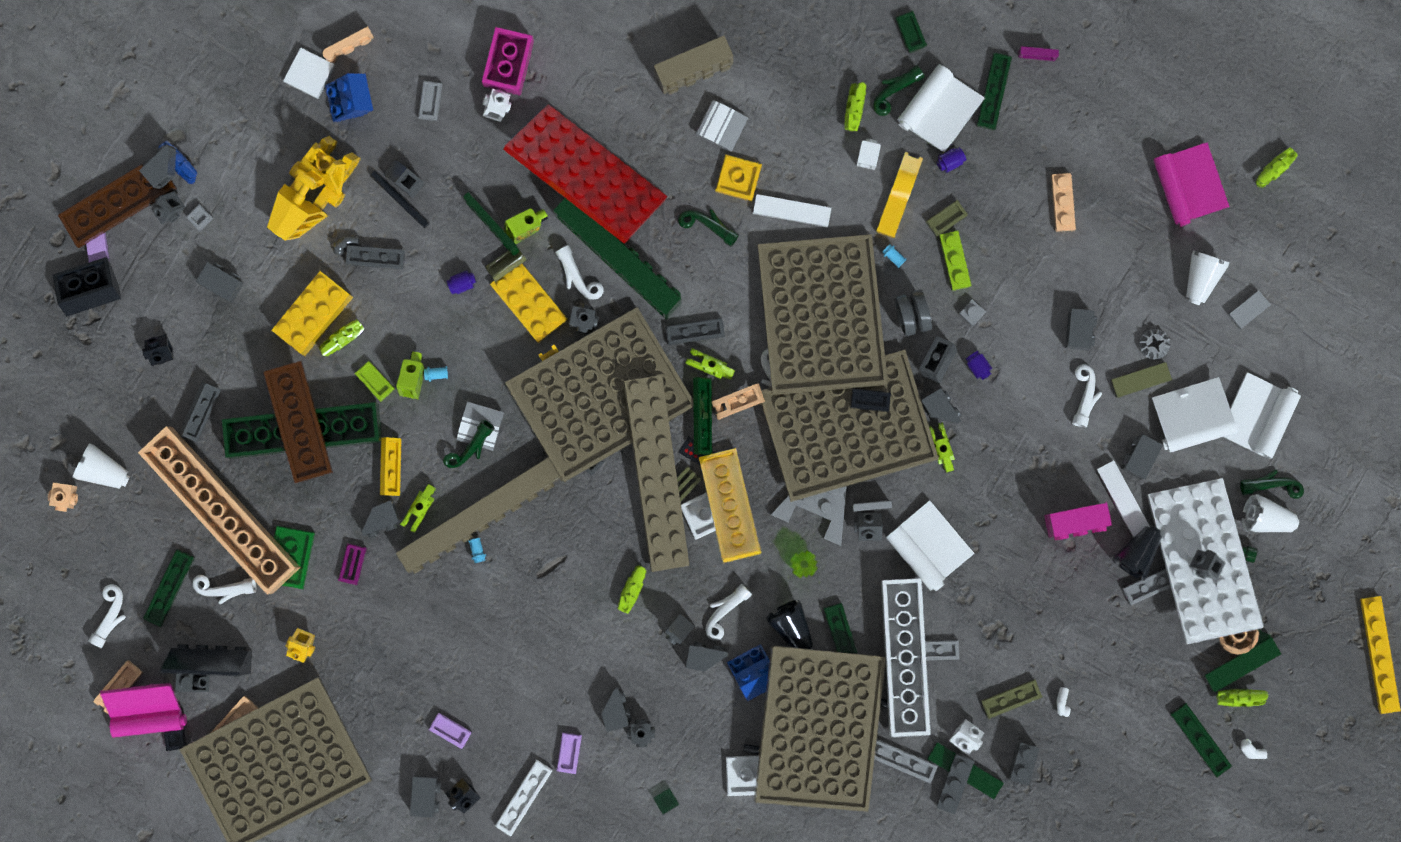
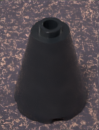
(1139, 552)
(791, 625)

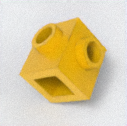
(300, 645)

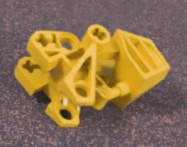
(291, 212)

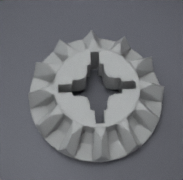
(1151, 352)

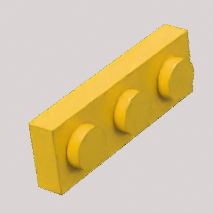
(390, 466)

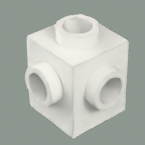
(496, 104)
(967, 737)

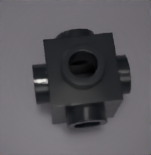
(158, 350)
(462, 796)

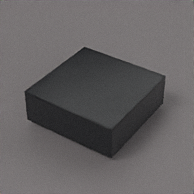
(175, 739)

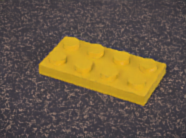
(529, 302)

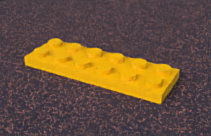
(729, 505)

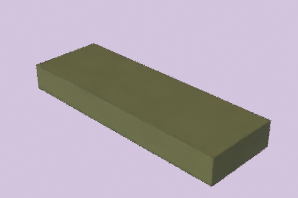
(1141, 380)
(1011, 698)

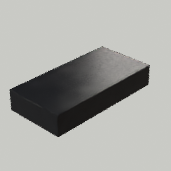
(870, 400)

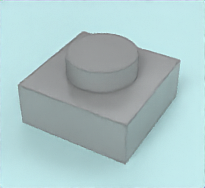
(972, 312)

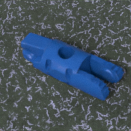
(183, 166)

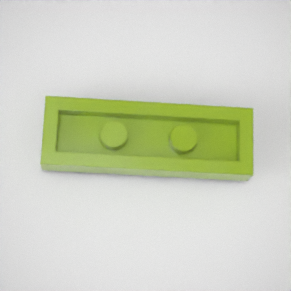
(955, 260)

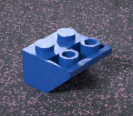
(349, 97)
(751, 671)

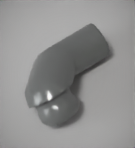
(344, 241)

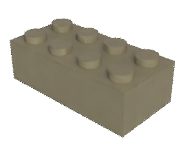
(694, 65)

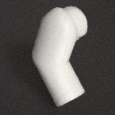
(1061, 702)
(1250, 751)

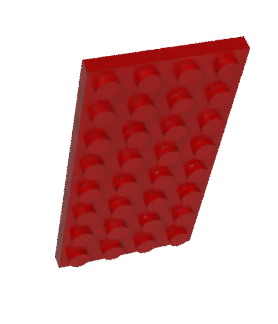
(585, 173)

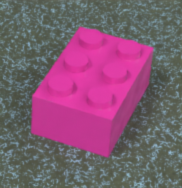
(508, 61)
(1078, 521)

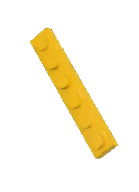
(1380, 655)

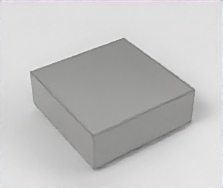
(199, 217)

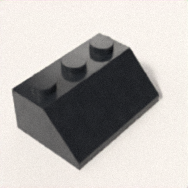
(86, 286)

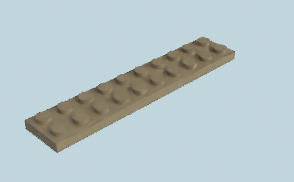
(656, 473)

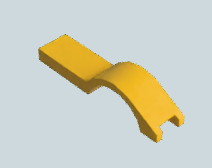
(899, 195)

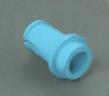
(894, 255)
(435, 373)
(477, 550)

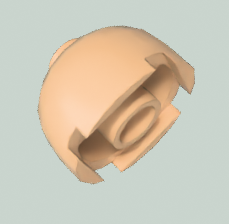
(1240, 642)

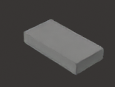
(430, 100)
(1249, 309)
(871, 506)

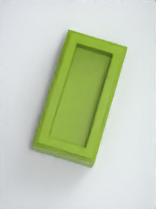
(374, 381)

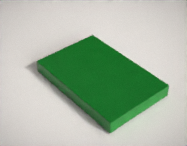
(299, 547)

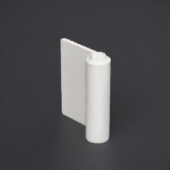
(940, 109)
(1194, 415)
(1261, 415)
(929, 546)

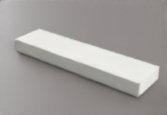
(792, 210)
(1122, 498)
(523, 797)

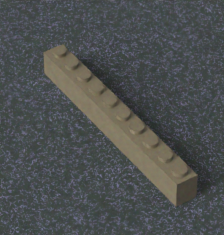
(478, 516)

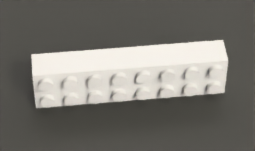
(905, 657)

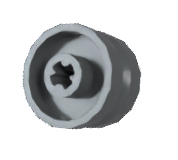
(913, 313)

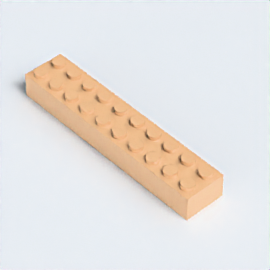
(219, 510)

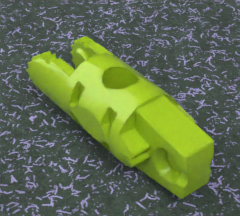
(855, 106)
(1276, 167)
(341, 338)
(719, 370)
(947, 456)
(422, 498)
(631, 589)
(1242, 697)

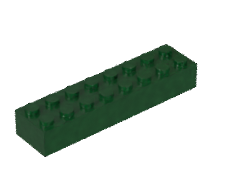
(620, 259)
(339, 426)

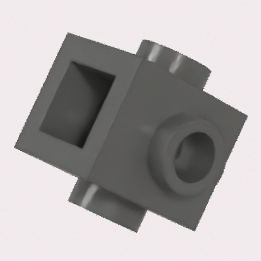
(168, 207)
(580, 312)
(868, 526)
(1207, 564)
(641, 724)

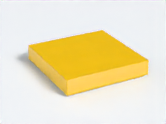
(738, 177)

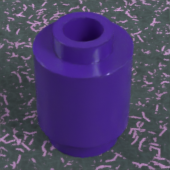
(951, 160)
(461, 282)
(979, 365)

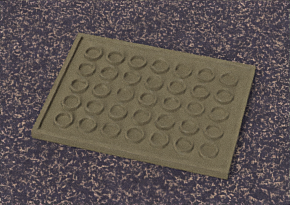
(822, 314)
(579, 394)
(833, 446)
(819, 729)
(276, 764)

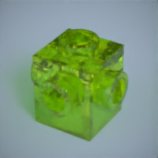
(796, 564)

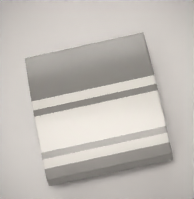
(721, 125)
(472, 417)

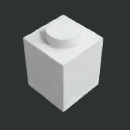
(868, 154)

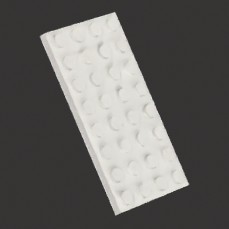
(1196, 520)

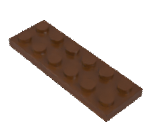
(111, 206)
(298, 422)

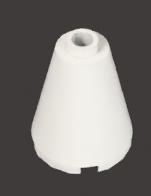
(1203, 276)
(100, 469)
(1267, 516)

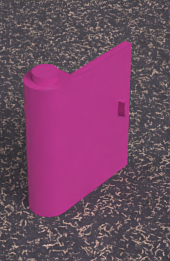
(1191, 183)
(143, 710)

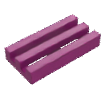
(1038, 53)
(359, 566)

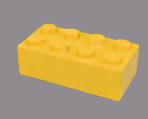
(312, 313)

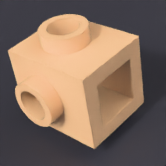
(63, 496)

